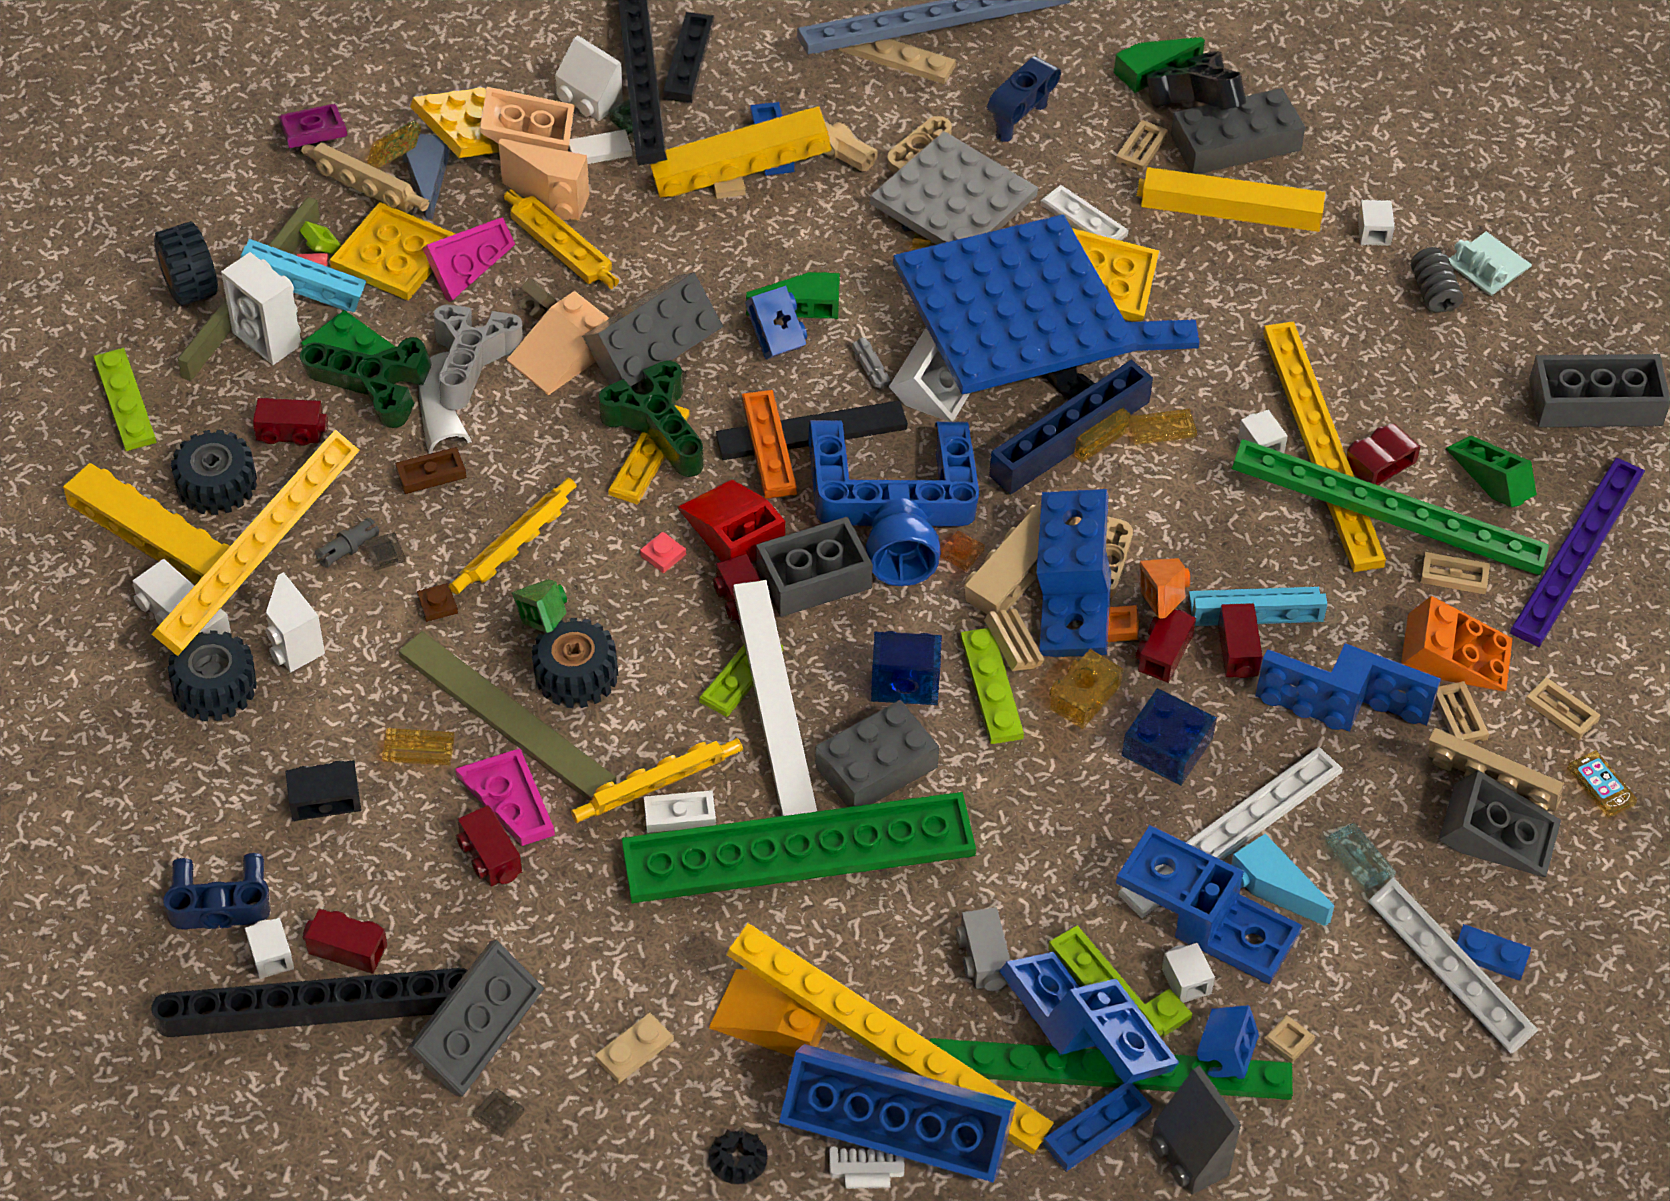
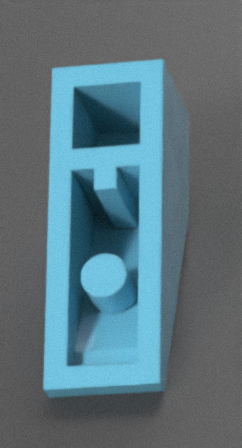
(1279, 881)

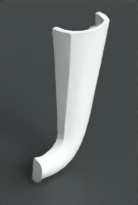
(437, 420)

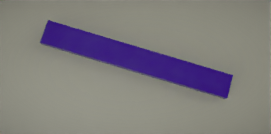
(1577, 552)

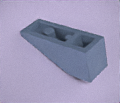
(427, 168)

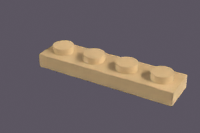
(905, 58)

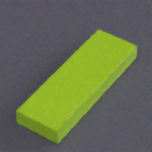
(730, 685)

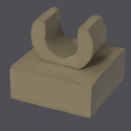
(536, 296)

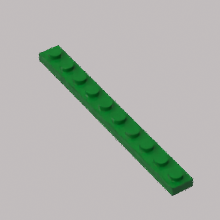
(1391, 507)
(1092, 1068)

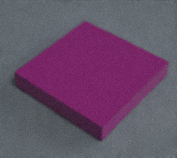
(312, 125)

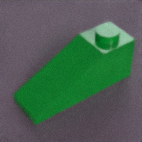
(1139, 60)
(814, 294)
(1497, 471)
(541, 605)

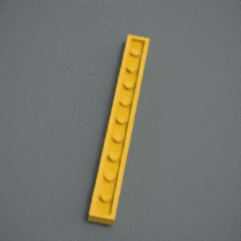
(1321, 439)
(255, 543)
(874, 1027)

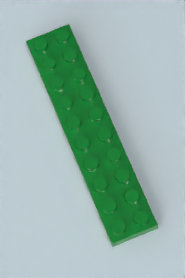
(797, 847)

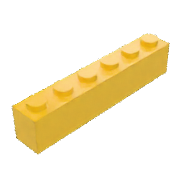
(742, 152)
(143, 522)

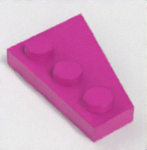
(467, 255)
(511, 793)

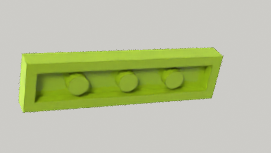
(125, 399)
(991, 686)
(1090, 967)

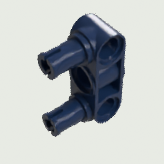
(1021, 93)
(217, 901)

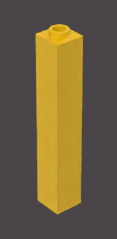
(1232, 199)

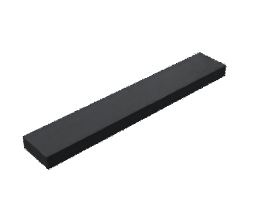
(856, 423)

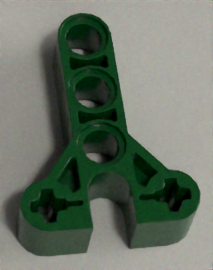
(401, 363)
(656, 415)

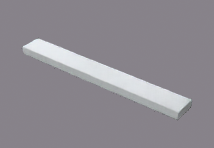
(774, 698)
(1253, 815)

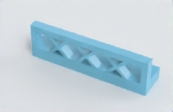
(310, 277)
(1271, 604)

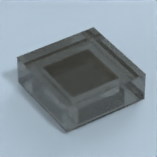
(384, 551)
(498, 1112)

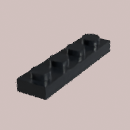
(688, 57)

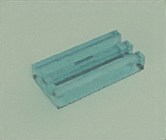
(1367, 882)

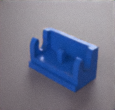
(1230, 1040)

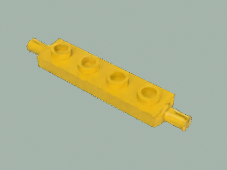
(561, 239)
(521, 531)
(644, 782)

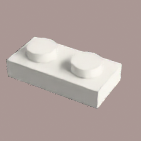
(679, 811)

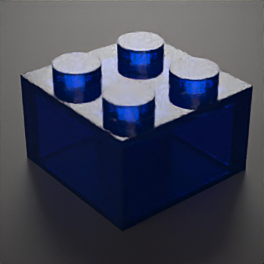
(906, 668)
(1169, 736)

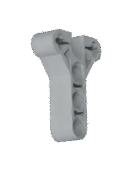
(471, 349)

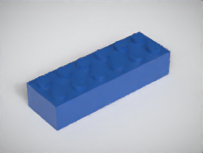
(897, 1112)

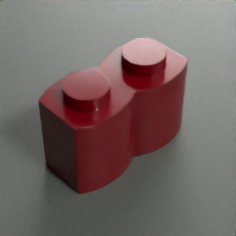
(1382, 454)

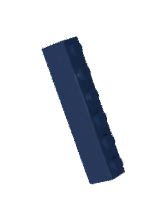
(1055, 434)

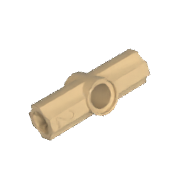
(848, 148)

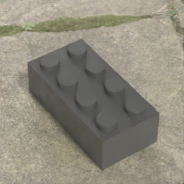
(1225, 138)
(653, 329)
(1599, 390)

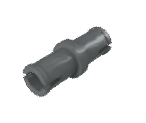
(347, 542)

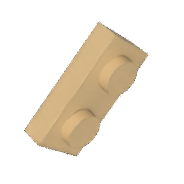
(634, 1048)

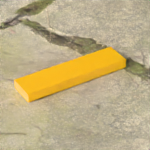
(639, 467)

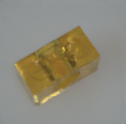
(1091, 672)

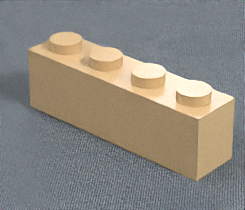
(1009, 568)

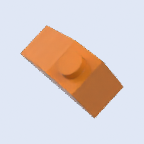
(1163, 584)

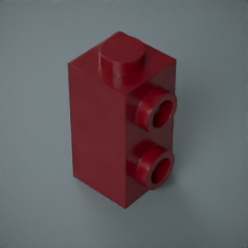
(289, 421)
(732, 572)
(1240, 640)
(1166, 644)
(490, 847)
(345, 940)

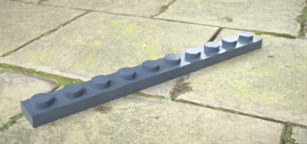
(909, 21)

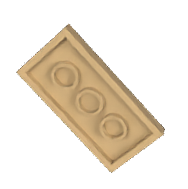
(1454, 752)

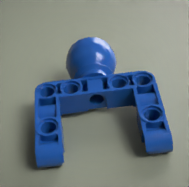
(900, 511)

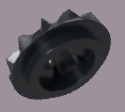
(748, 1167)

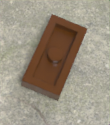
(430, 470)

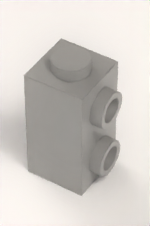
(985, 947)

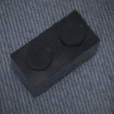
(323, 790)

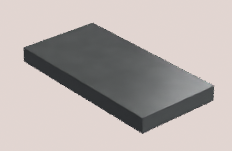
(476, 1018)

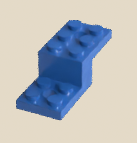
(1074, 572)
(1339, 694)
(1209, 904)
(1089, 1017)

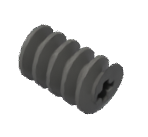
(1436, 280)

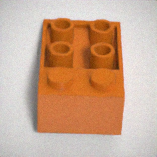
(1456, 646)

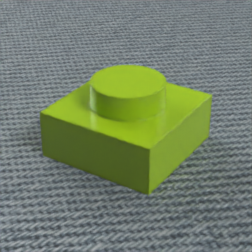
(319, 238)
(1169, 1011)

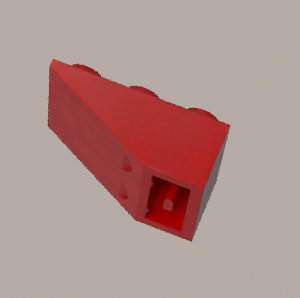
(733, 520)

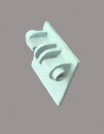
(1488, 262)

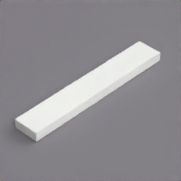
(1453, 966)

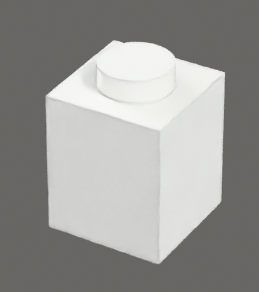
(1376, 222)
(1263, 430)
(269, 948)
(1188, 972)

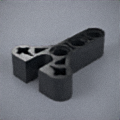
(1203, 81)

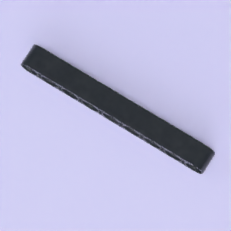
(297, 1000)

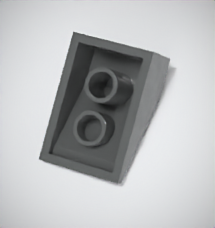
(1499, 825)
(1197, 1133)

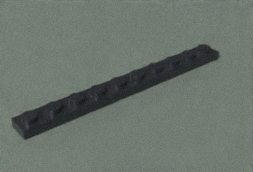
(642, 82)

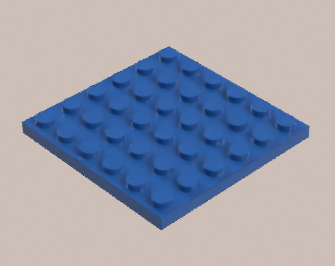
(1013, 304)

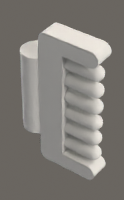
(863, 1173)

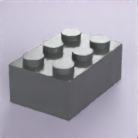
(814, 566)
(877, 756)

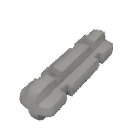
(871, 363)

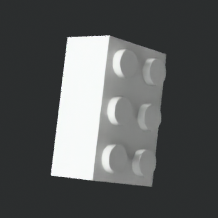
(261, 308)

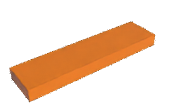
(769, 444)

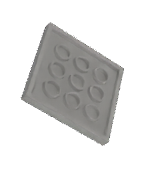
(953, 192)

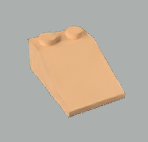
(526, 119)
(548, 174)
(555, 345)

